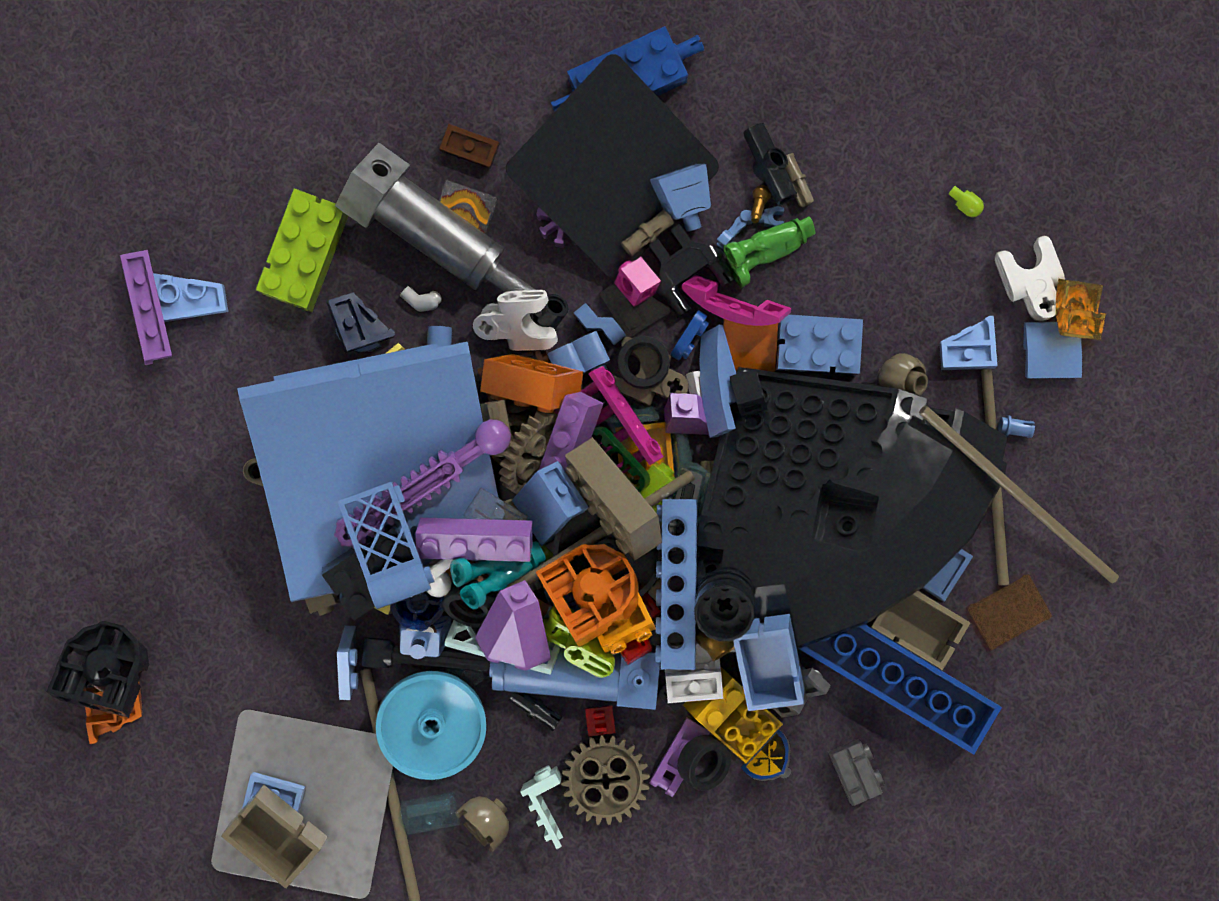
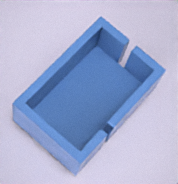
(819, 343)
(770, 664)

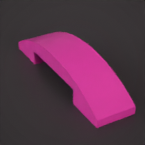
(705, 294)

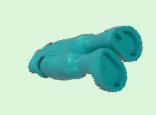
(500, 575)

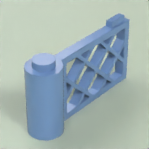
(398, 581)

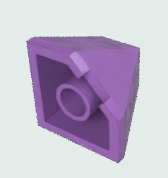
(514, 629)

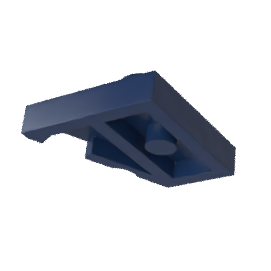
(356, 323)

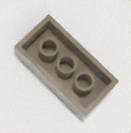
(613, 499)

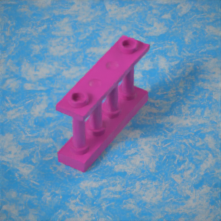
(617, 404)

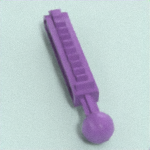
(490, 438)

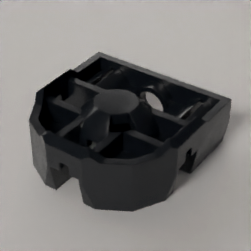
(95, 644)

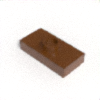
(469, 146)

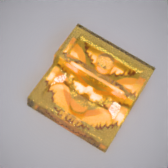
(1078, 309)

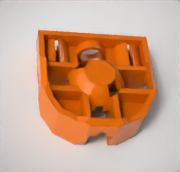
(561, 579)

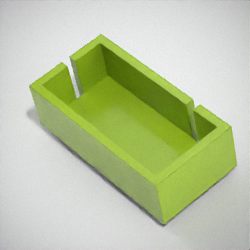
(302, 250)

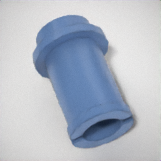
(1016, 427)

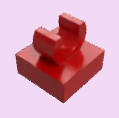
(600, 720)

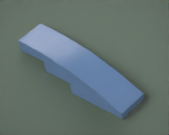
(715, 381)

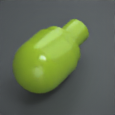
(967, 202)

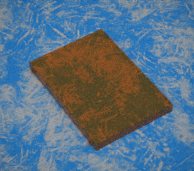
(1009, 612)

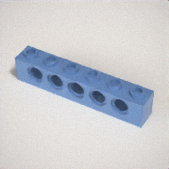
(685, 656)

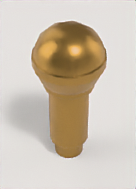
(761, 195)

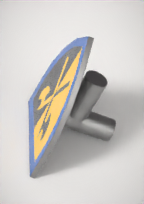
(770, 760)

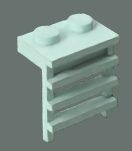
(544, 780)

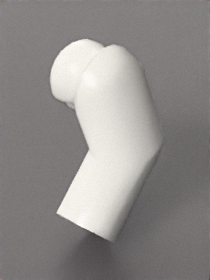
(421, 302)

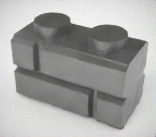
(856, 772)

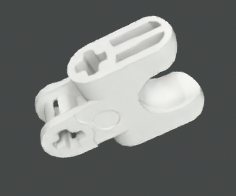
(1033, 285)
(513, 322)

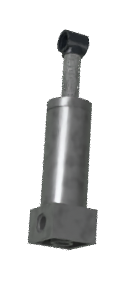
(383, 193)

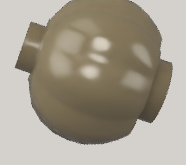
(903, 373)

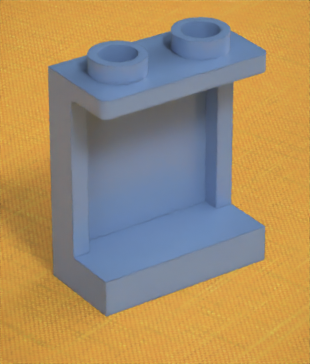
(549, 502)

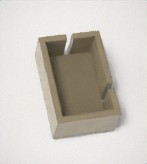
(922, 628)
(274, 836)

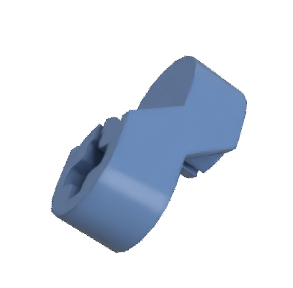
(593, 323)

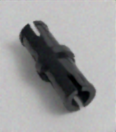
(536, 709)

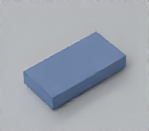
(947, 577)

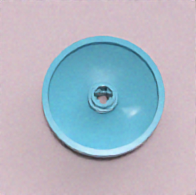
(426, 748)

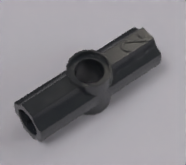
(770, 164)

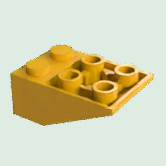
(731, 721)

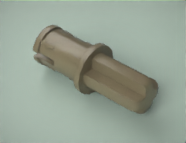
(804, 195)

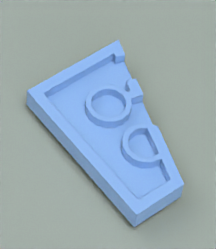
(189, 297)

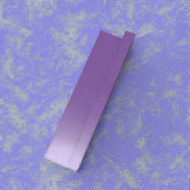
(145, 306)

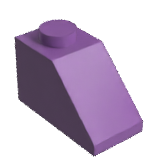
(685, 414)

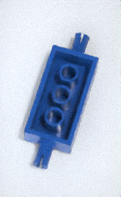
(650, 57)

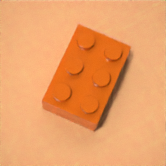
(529, 381)

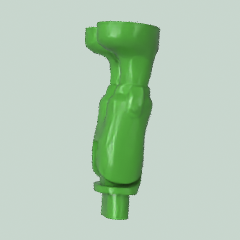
(767, 247)

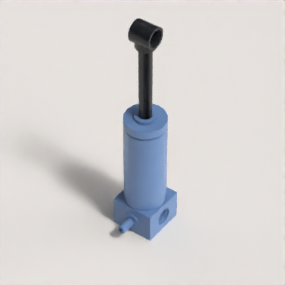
(628, 685)

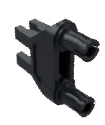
(685, 264)

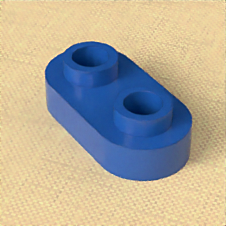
(696, 326)

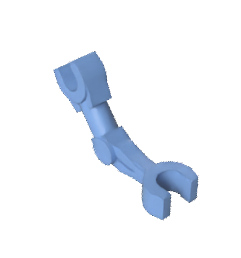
(745, 219)

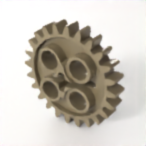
(527, 451)
(607, 805)

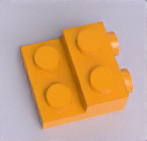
(619, 633)

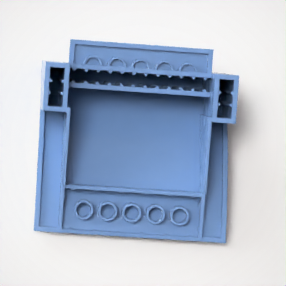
(354, 429)

